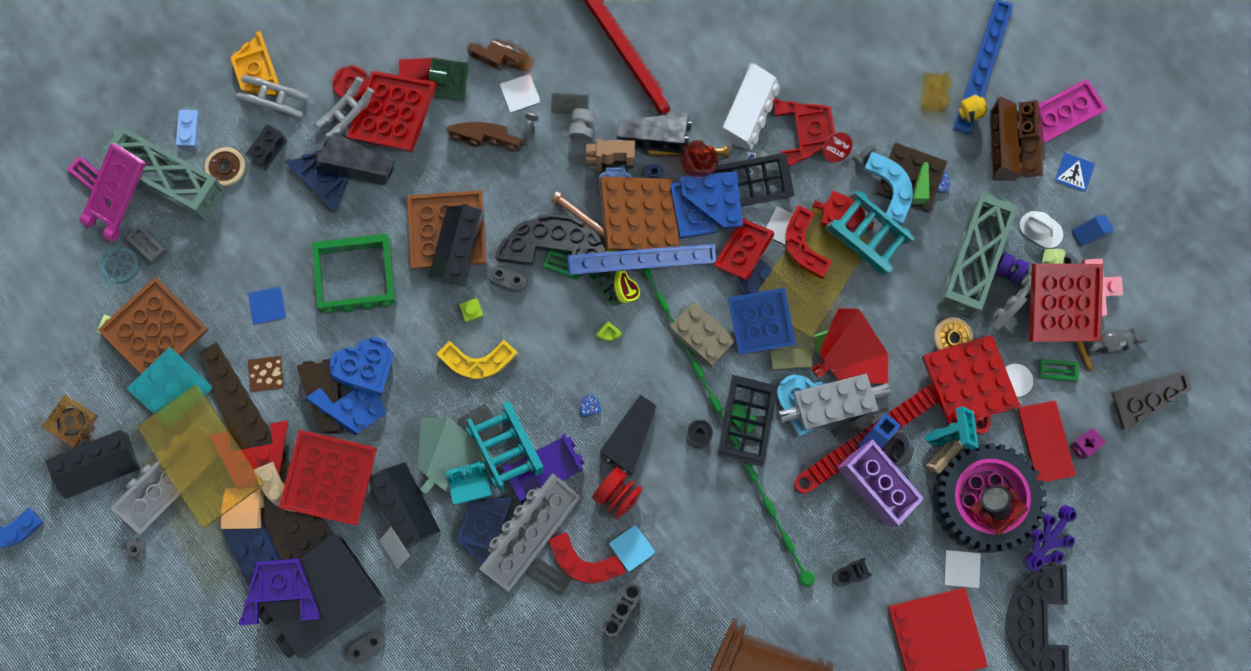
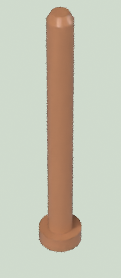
(558, 199)

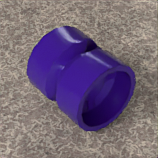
(1005, 265)

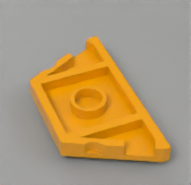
(256, 62)

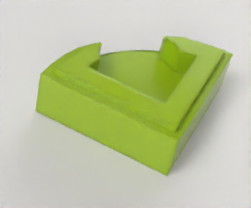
(609, 332)

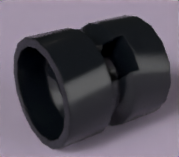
(699, 434)

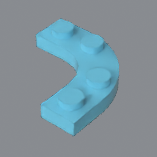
(899, 184)

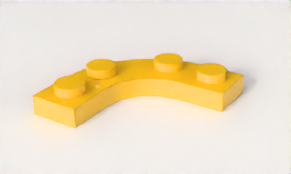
(480, 367)

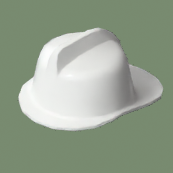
(1041, 229)

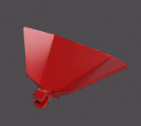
(852, 349)

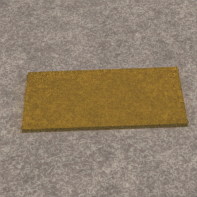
(806, 293)
(200, 456)

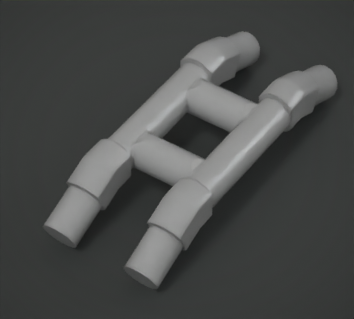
(264, 86)
(346, 99)

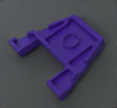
(279, 582)

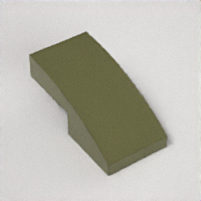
(790, 359)

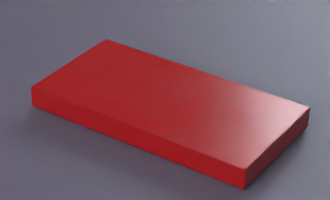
(1046, 441)

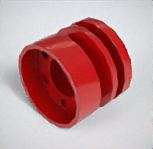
(617, 493)

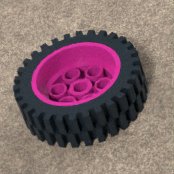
(981, 464)

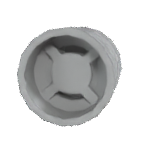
(582, 125)

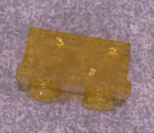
(935, 91)

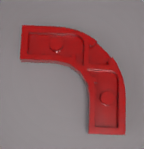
(797, 245)
(582, 570)

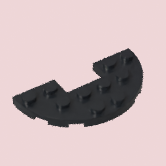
(549, 233)
(1029, 619)

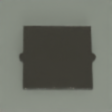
(478, 416)

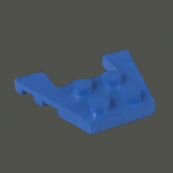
(353, 411)

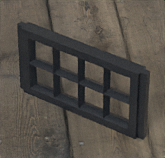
(784, 172)
(741, 455)

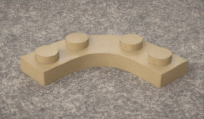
(272, 482)

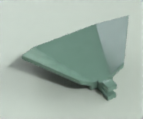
(444, 447)

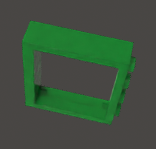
(351, 244)

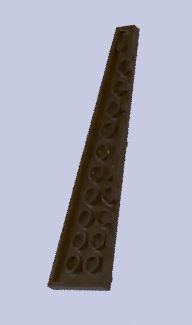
(290, 531)

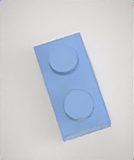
(187, 128)

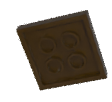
(911, 161)

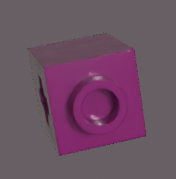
(1093, 438)

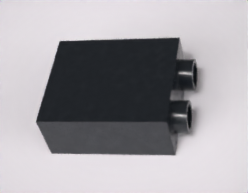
(341, 593)

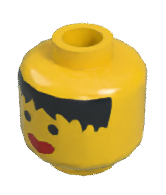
(973, 108)

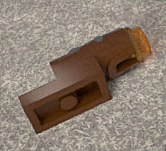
(501, 53)

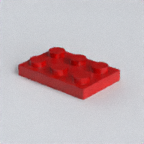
(744, 250)

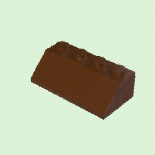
(1004, 140)

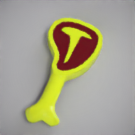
(625, 288)

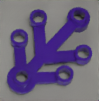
(1037, 557)

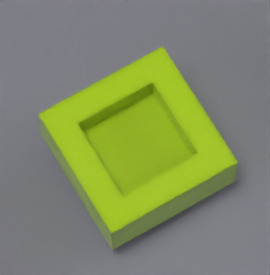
(471, 310)

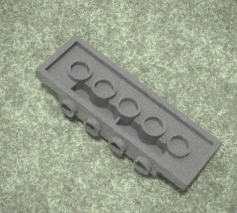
(146, 497)
(528, 531)

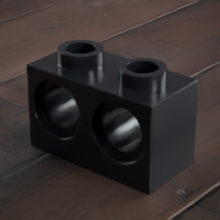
(266, 147)

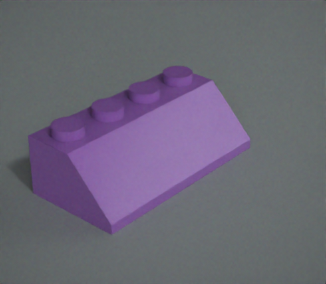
(880, 483)

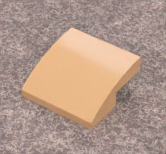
(246, 513)

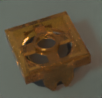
(72, 422)

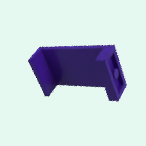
(556, 459)

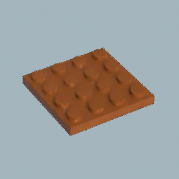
(638, 213)
(425, 223)
(151, 325)

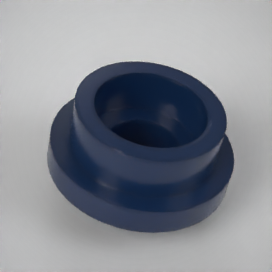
(658, 168)

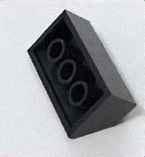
(456, 245)
(93, 464)
(404, 505)

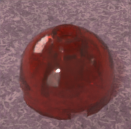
(699, 159)

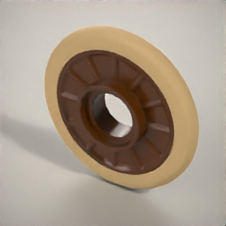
(221, 156)

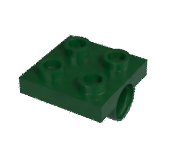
(450, 77)

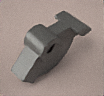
(529, 128)
(861, 159)

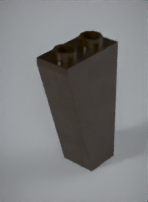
(318, 376)

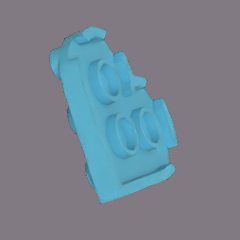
(786, 399)

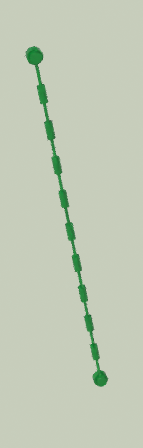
(805, 578)

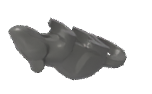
(1115, 340)

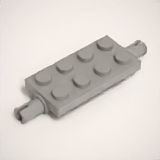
(834, 402)

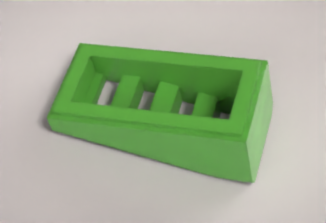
(921, 190)

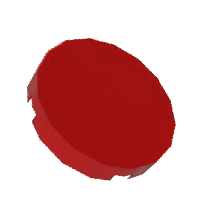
(345, 78)

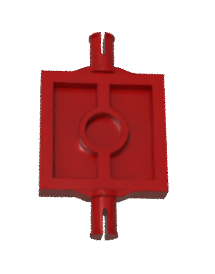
(837, 207)

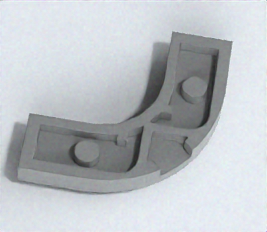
(1014, 303)

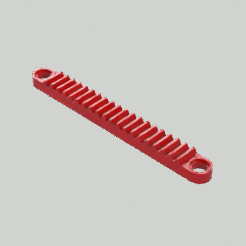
(628, 54)
(901, 414)

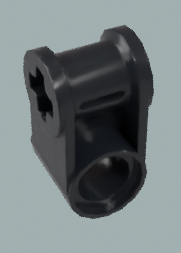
(854, 571)

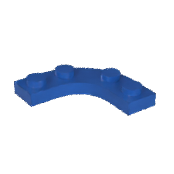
(20, 528)

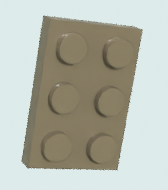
(702, 334)

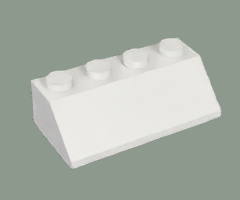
(751, 107)

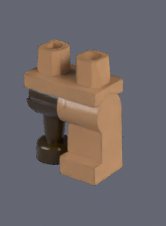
(610, 153)

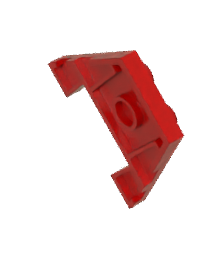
(813, 127)
(270, 453)

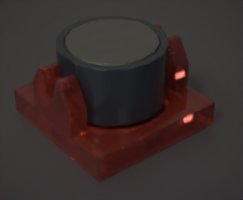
(998, 504)

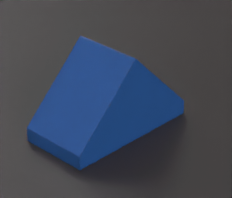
(1093, 230)

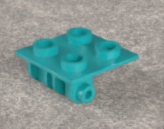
(468, 483)

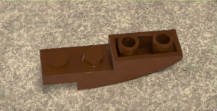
(478, 132)
(1032, 138)

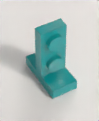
(963, 430)

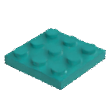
(166, 381)

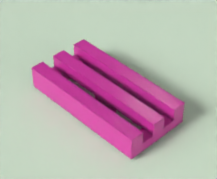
(75, 164)

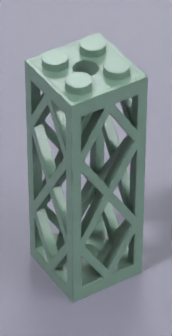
(207, 194)
(989, 209)

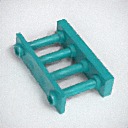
(853, 239)
(516, 431)

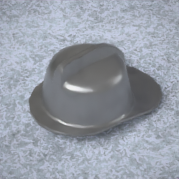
(899, 449)

